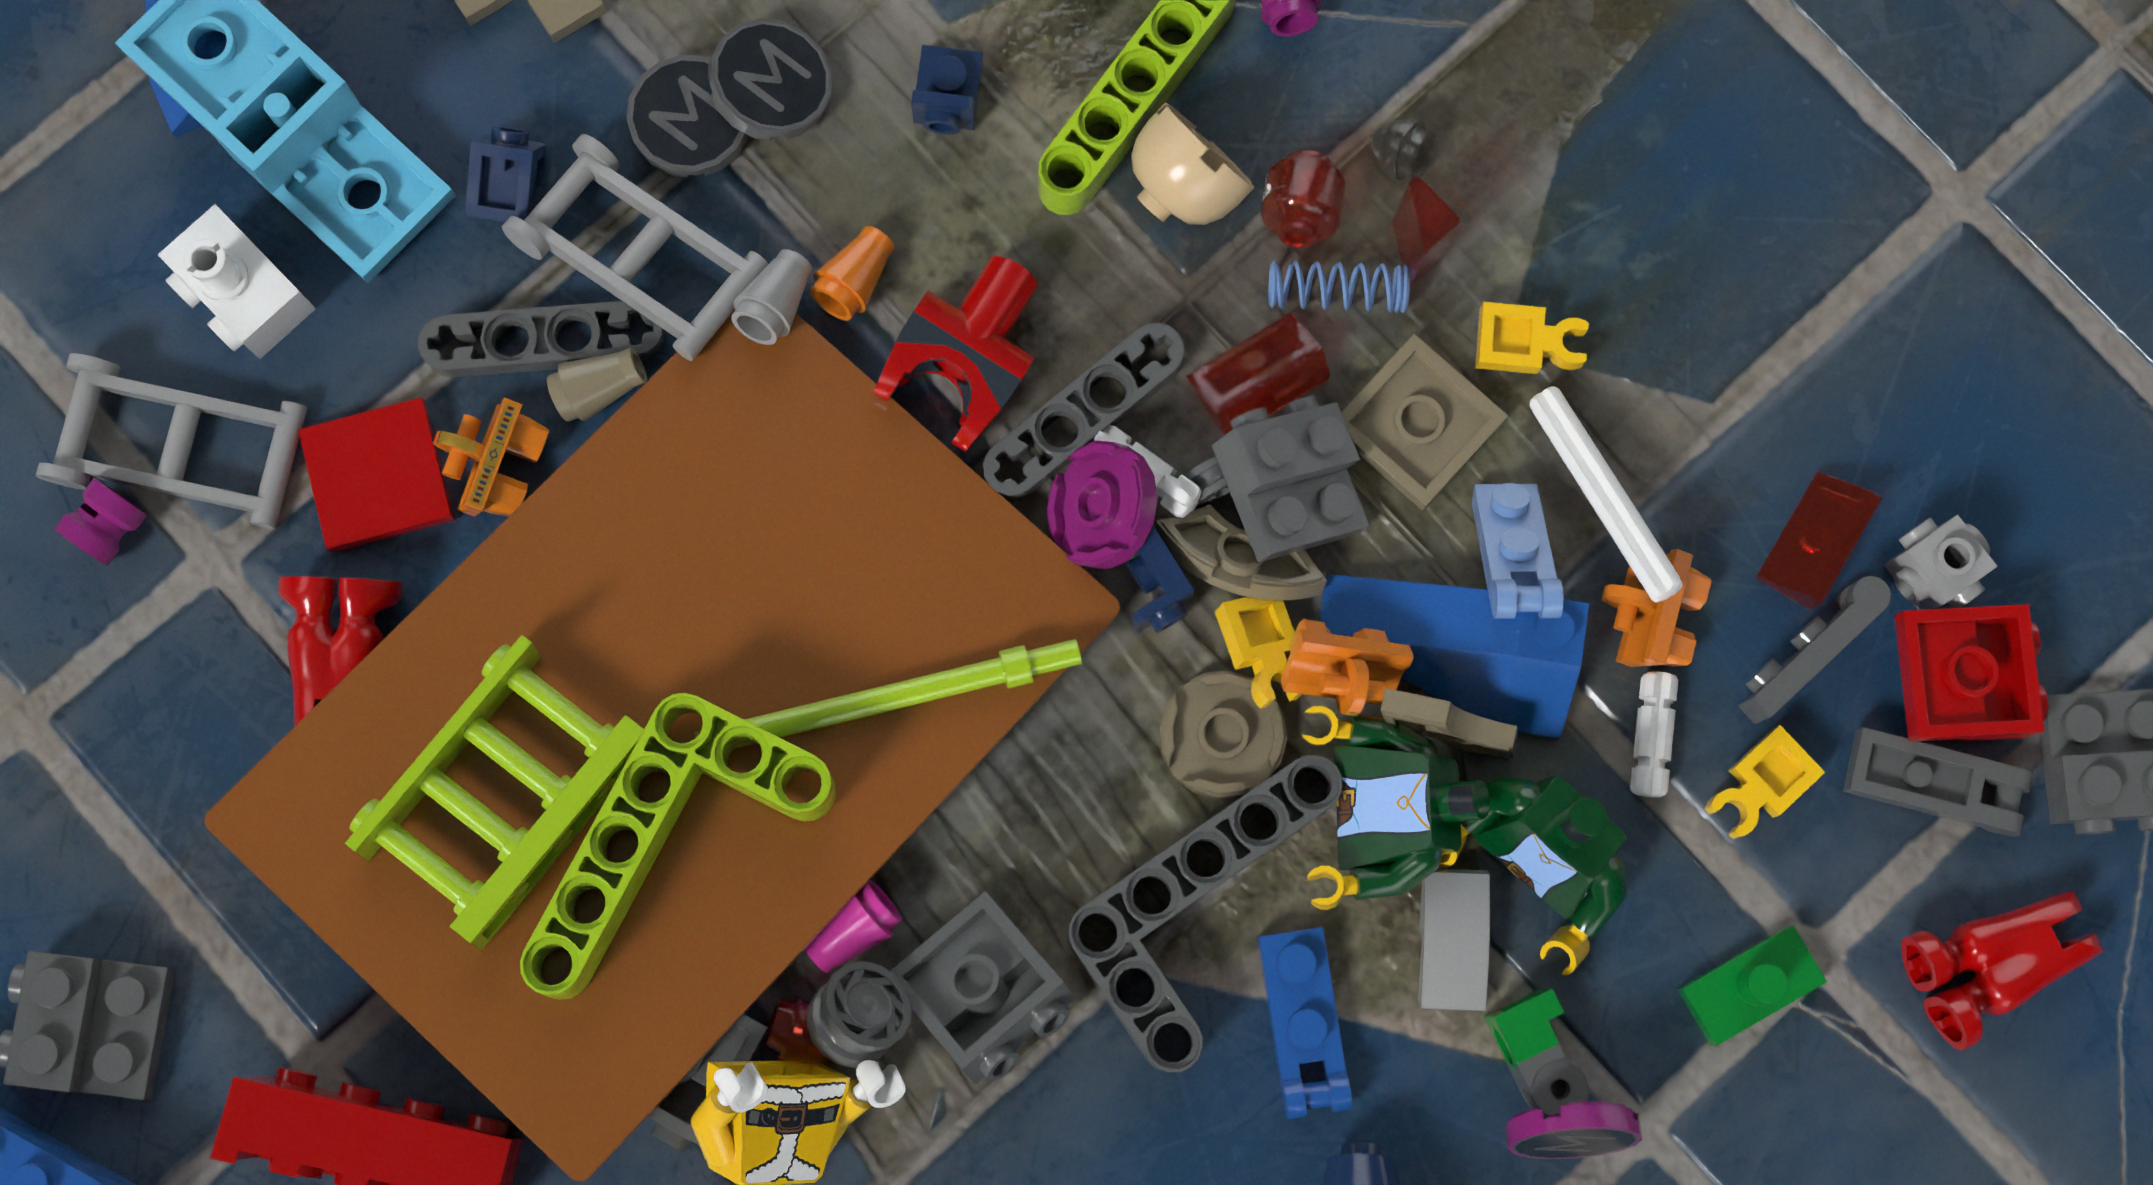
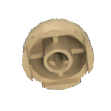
(1185, 171)

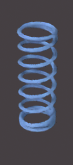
(1396, 291)

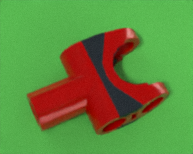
(967, 345)

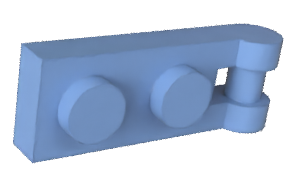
(1516, 551)

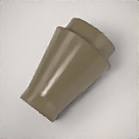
(593, 383)

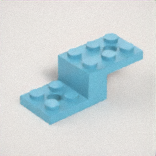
(290, 125)

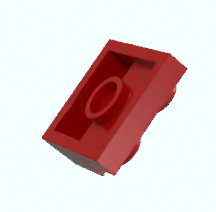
(1970, 673)

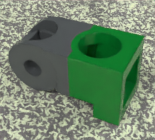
(1535, 1053)

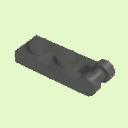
(1816, 646)
(1936, 781)

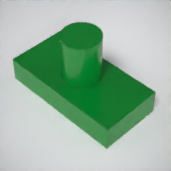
(1752, 985)

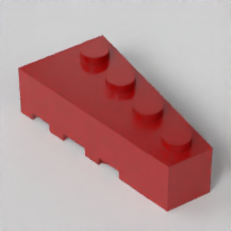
(358, 1138)

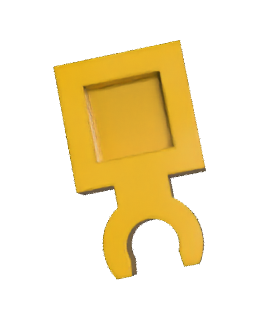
(1517, 339)
(1259, 637)
(1770, 777)

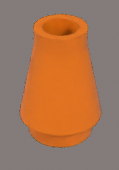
(850, 277)

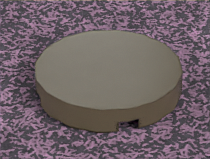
(1219, 736)

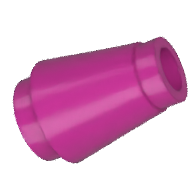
(855, 929)

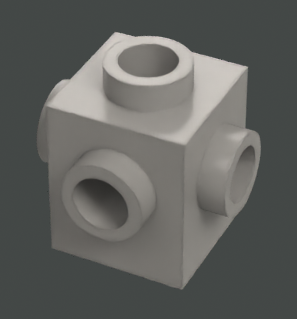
(1941, 564)

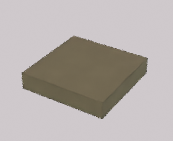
(1420, 421)

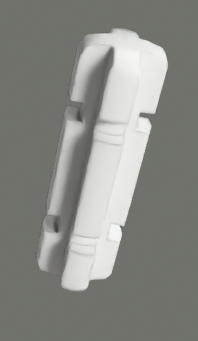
(1177, 494)
(1654, 734)

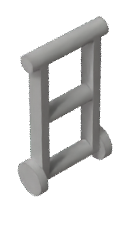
(599, 164)
(101, 375)

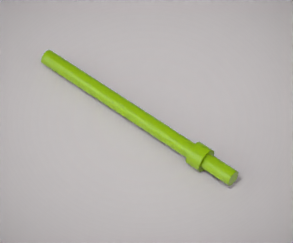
(1012, 667)

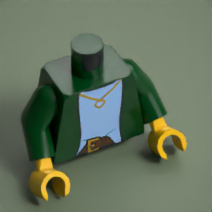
(1394, 808)
(1560, 850)

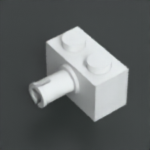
(236, 282)

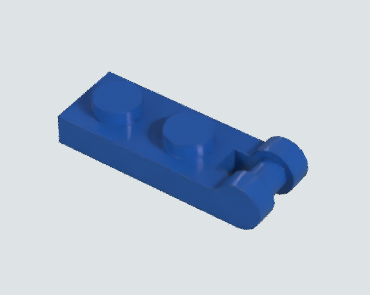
(1304, 1020)

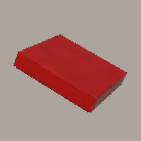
(376, 475)

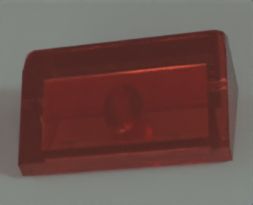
(1423, 228)
(1261, 373)
(1818, 539)

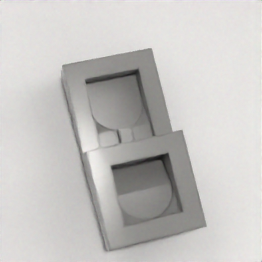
(1454, 940)

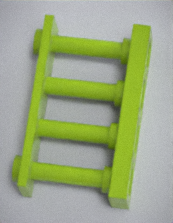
(523, 853)

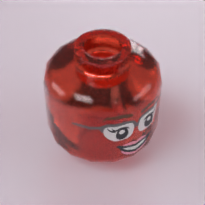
(1303, 199)

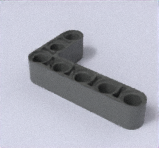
(1185, 889)

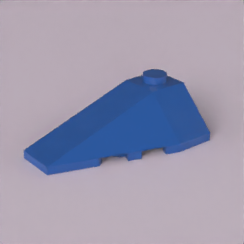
(1487, 666)

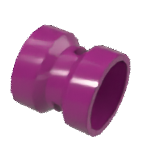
(100, 521)

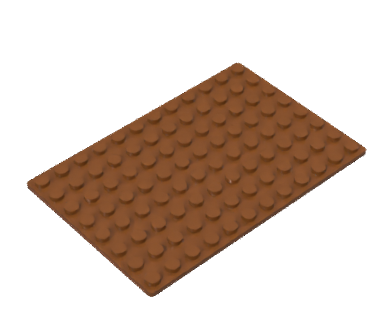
(718, 538)

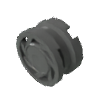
(858, 1015)

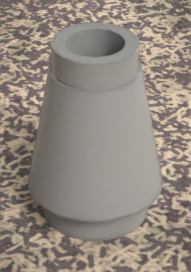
(772, 299)

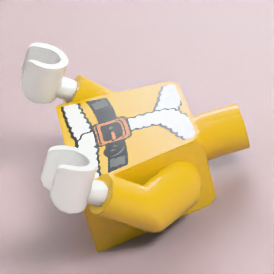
(783, 1116)

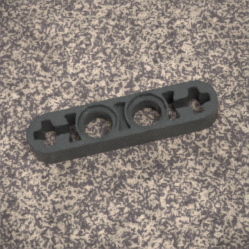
(543, 329)
(1078, 405)

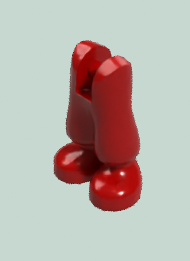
(316, 652)
(2010, 959)

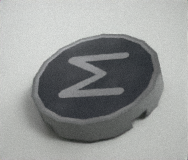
(769, 79)
(678, 122)

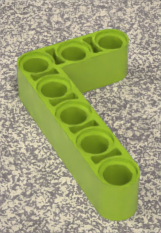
(1124, 109)
(653, 824)

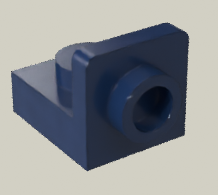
(947, 89)
(502, 174)
(1158, 571)

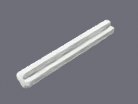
(1606, 495)

